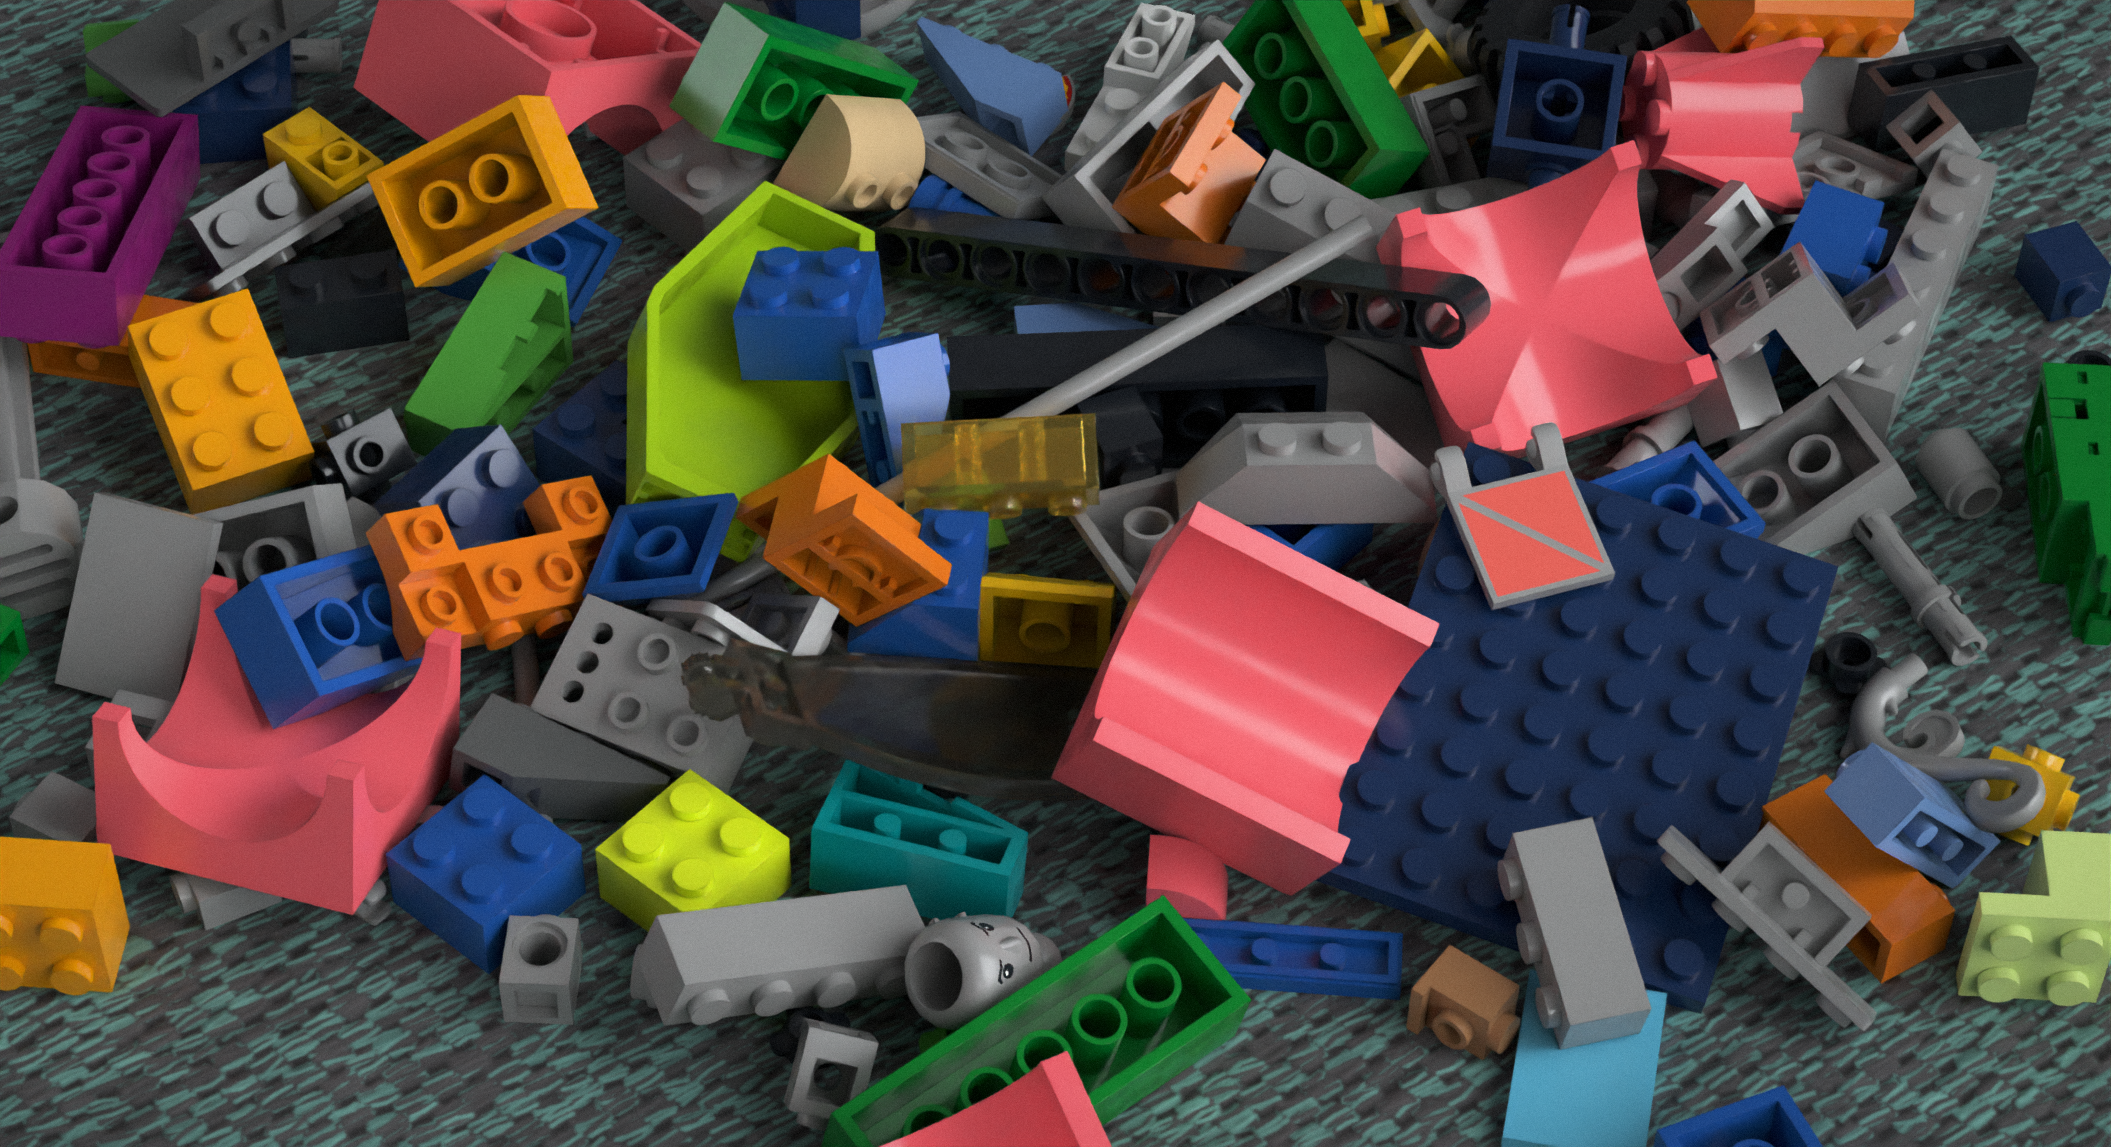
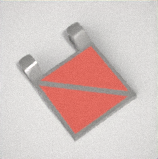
(1524, 531)

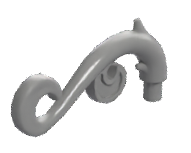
(1932, 747)

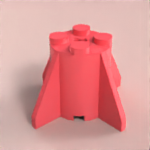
(1721, 113)

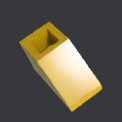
(319, 156)

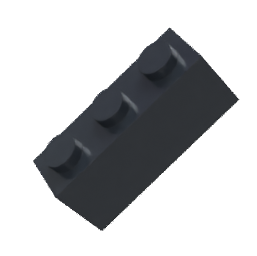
(1980, 82)

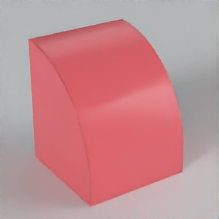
(1187, 877)

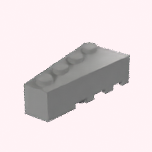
(1091, 186)

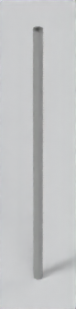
(1115, 367)

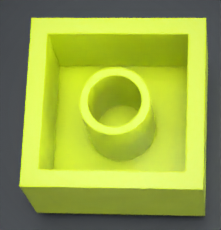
(692, 854)

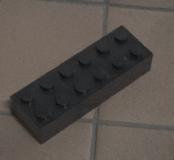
(1185, 390)

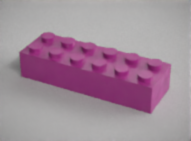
(97, 226)

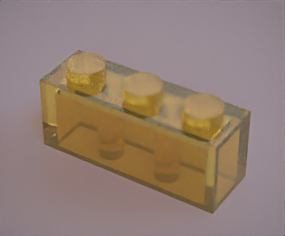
(1002, 465)

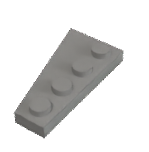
(1837, 164)

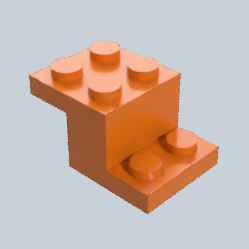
(1192, 173)
(843, 540)

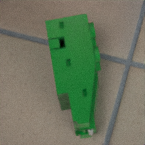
(2070, 490)

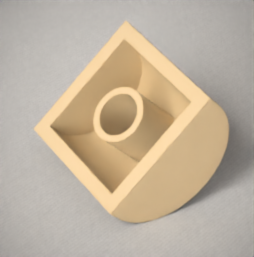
(857, 155)

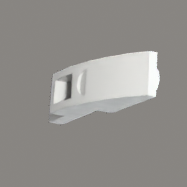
(1141, 60)

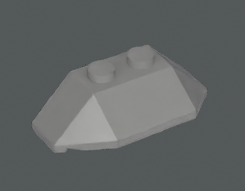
(1307, 472)

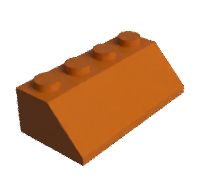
(1845, 26)

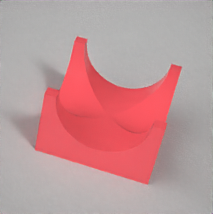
(1571, 318)
(281, 807)

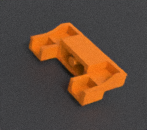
(493, 589)

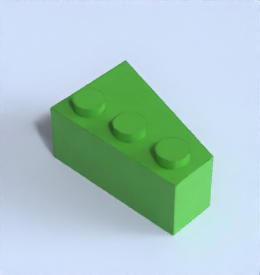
(498, 356)

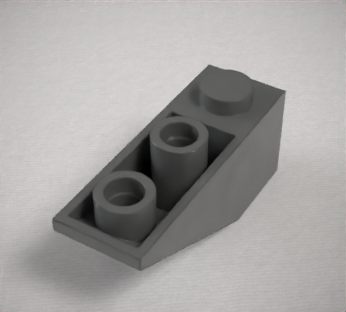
(551, 766)

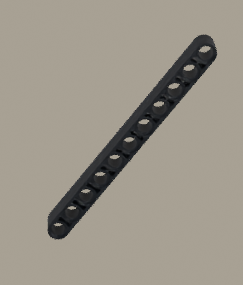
(973, 251)

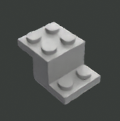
(1810, 315)

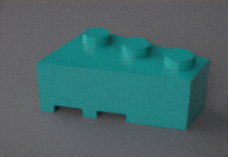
(897, 834)

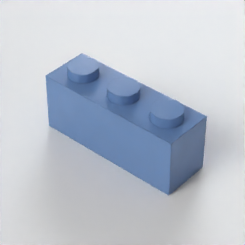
(1909, 815)

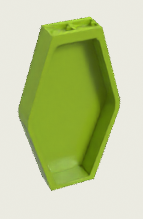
(689, 411)

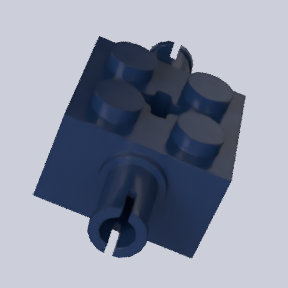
(1555, 104)

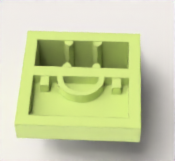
(2051, 936)

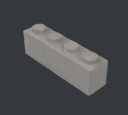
(779, 954)

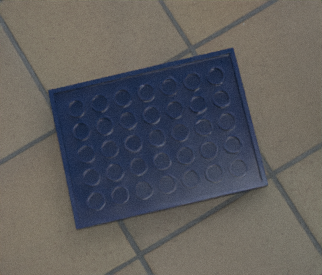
(1595, 702)

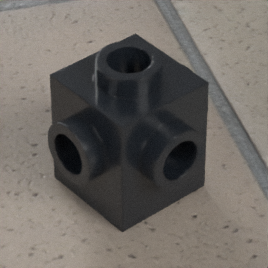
(361, 453)

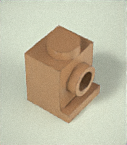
(1465, 1004)

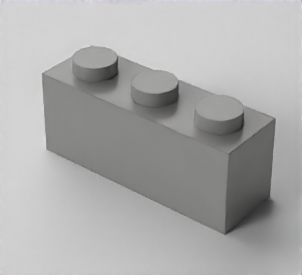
(1573, 934)

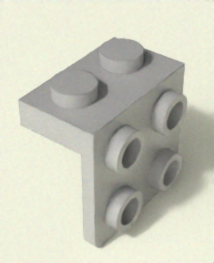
(771, 620)

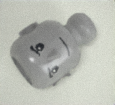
(972, 964)

